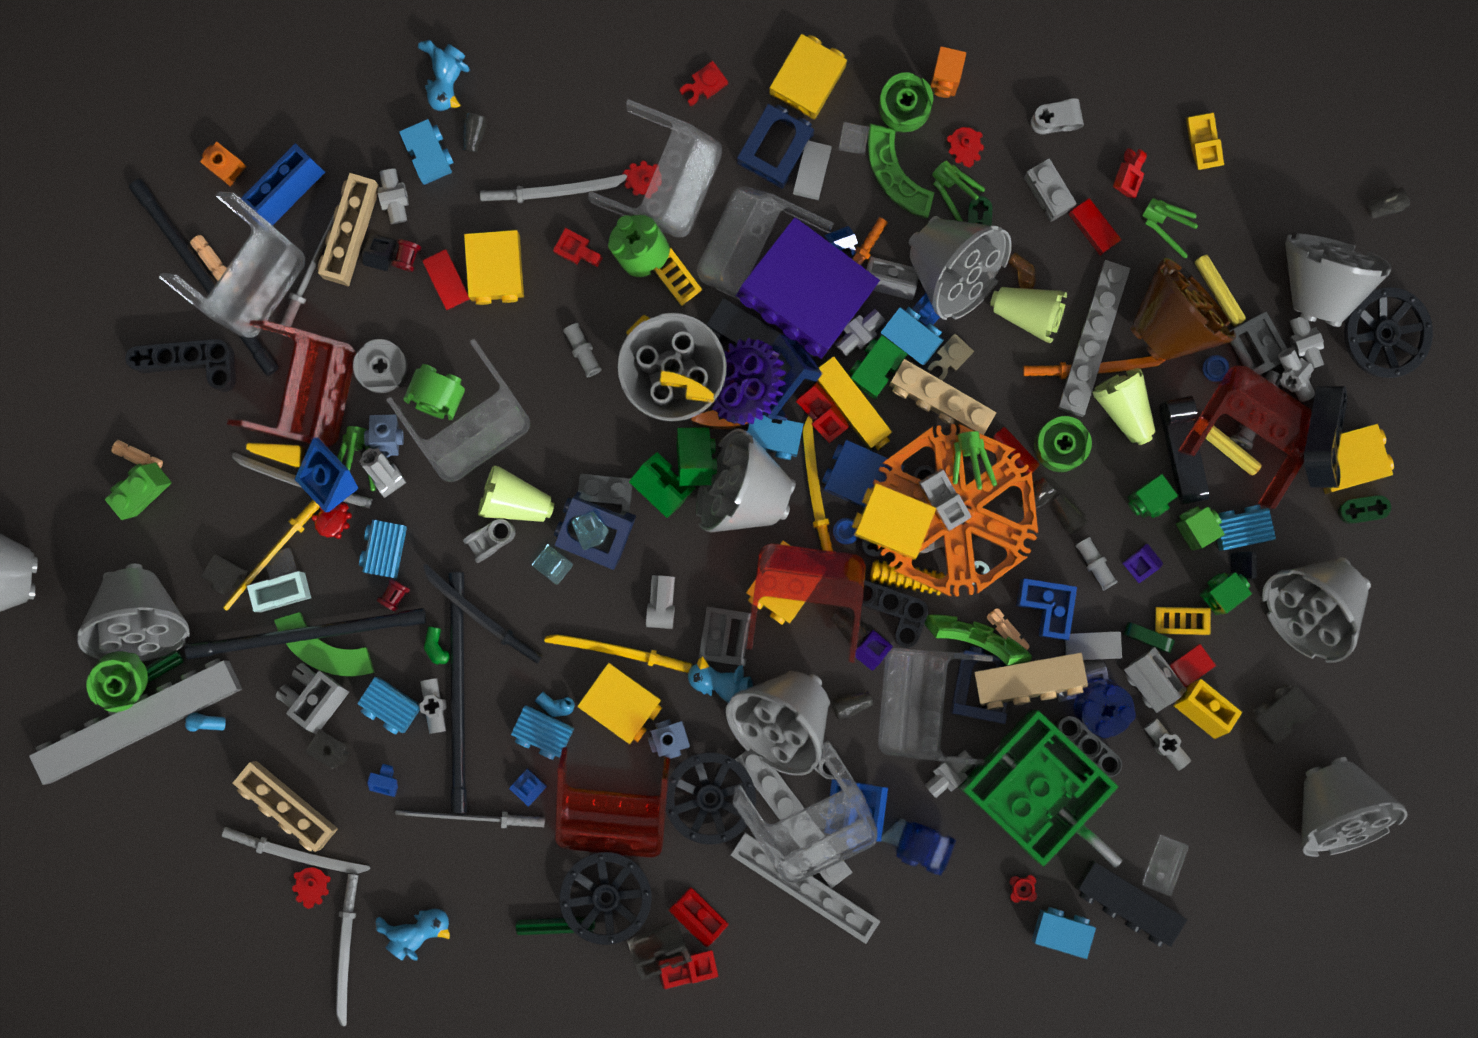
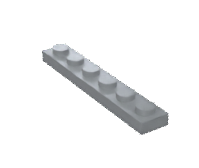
(1093, 338)
(783, 803)
(809, 891)

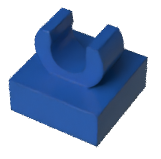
(843, 239)
(926, 311)
(383, 782)
(528, 787)

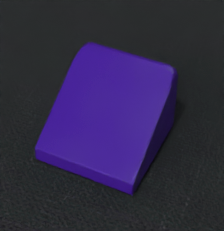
(1143, 563)
(873, 650)

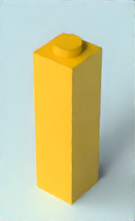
(853, 405)

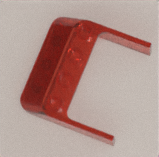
(313, 389)
(1265, 412)
(810, 577)
(610, 819)

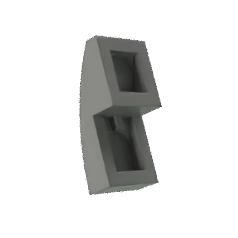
(812, 170)
(945, 499)
(1095, 645)

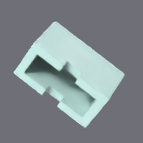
(279, 591)

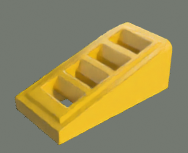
(685, 297)
(287, 454)
(1206, 620)

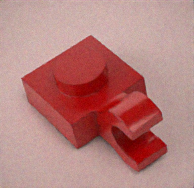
(1129, 174)
(574, 247)

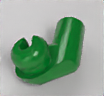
(432, 647)

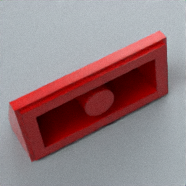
(1094, 226)
(1005, 437)
(698, 917)

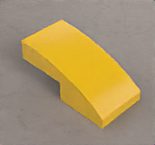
(1204, 141)
(695, 390)

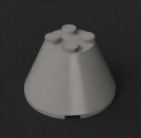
(958, 263)
(1330, 277)
(671, 345)
(747, 487)
(16, 570)
(1318, 608)
(133, 617)
(782, 721)
(1345, 809)

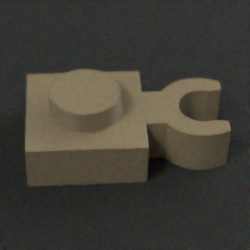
(952, 355)

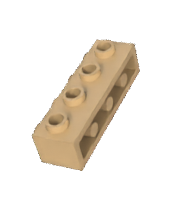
(348, 229)
(941, 398)
(1031, 680)
(285, 806)

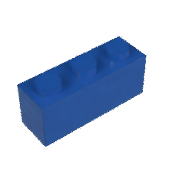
(283, 184)

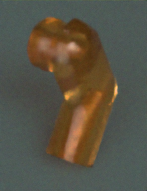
(1026, 271)

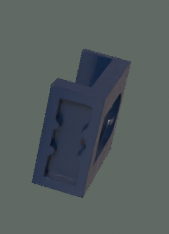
(779, 175)
(802, 368)
(579, 507)
(962, 686)

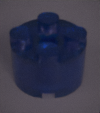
(1109, 720)
(925, 846)

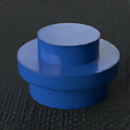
(1215, 368)
(844, 532)

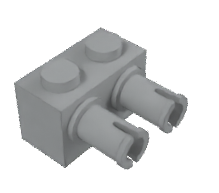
(317, 700)

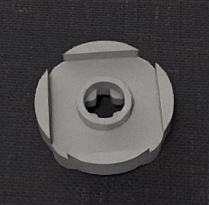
(368, 357)

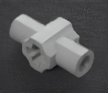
(393, 196)
(860, 332)
(1306, 341)
(1296, 374)
(435, 721)
(1176, 754)
(948, 776)

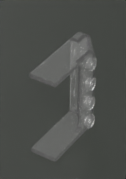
(679, 178)
(743, 234)
(254, 278)
(476, 434)
(915, 704)
(817, 834)

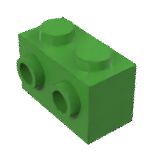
(138, 490)
(1200, 527)

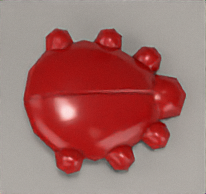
(966, 145)
(639, 177)
(333, 522)
(310, 885)

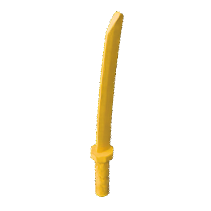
(814, 487)
(297, 524)
(651, 658)

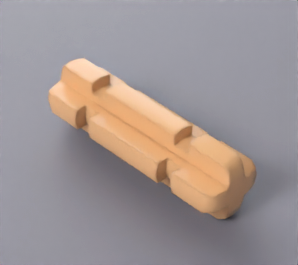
(208, 256)
(133, 454)
(1005, 627)

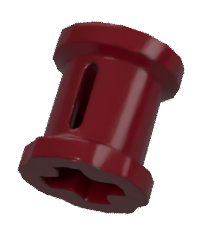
(406, 255)
(385, 598)

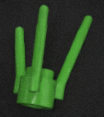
(947, 176)
(1158, 211)
(353, 441)
(971, 445)

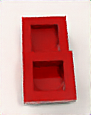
(446, 279)
(823, 411)
(1192, 665)
(699, 969)

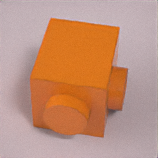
(222, 163)

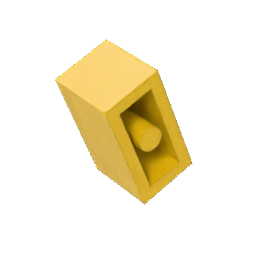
(1208, 709)

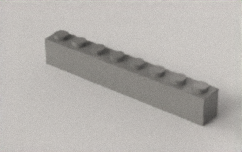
(141, 720)

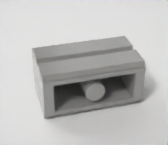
(1049, 190)
(1154, 680)

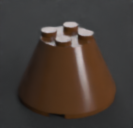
(1179, 315)

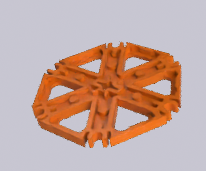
(982, 523)

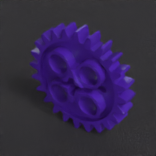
(763, 377)

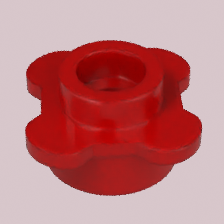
(1029, 894)

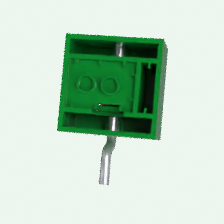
(1041, 789)

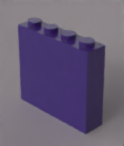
(807, 288)

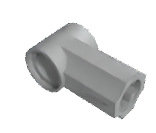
(383, 474)
(661, 608)

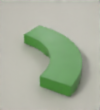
(890, 175)
(978, 634)
(323, 656)

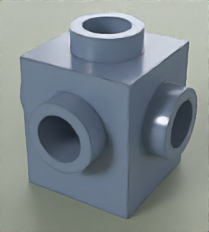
(384, 434)
(679, 736)

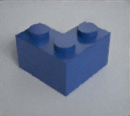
(1056, 604)

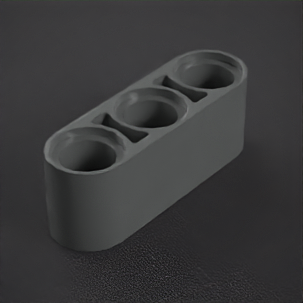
(1100, 750)

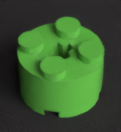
(913, 90)
(638, 245)
(435, 392)
(1074, 435)
(110, 693)

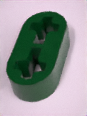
(972, 215)
(1363, 503)
(1148, 637)

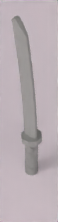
(552, 191)
(297, 299)
(289, 478)
(512, 820)
(262, 845)
(344, 948)

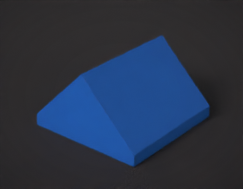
(325, 477)

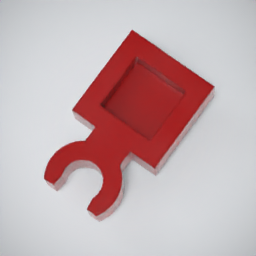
(707, 81)

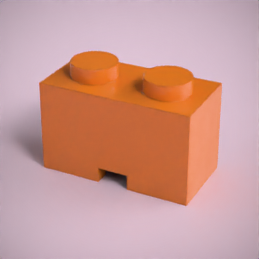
(947, 72)

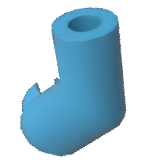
(555, 707)
(199, 721)

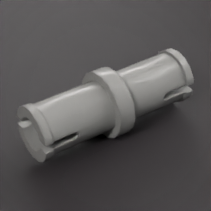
(582, 350)
(1096, 563)

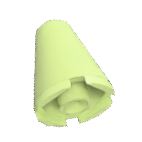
(1031, 309)
(1128, 405)
(513, 498)

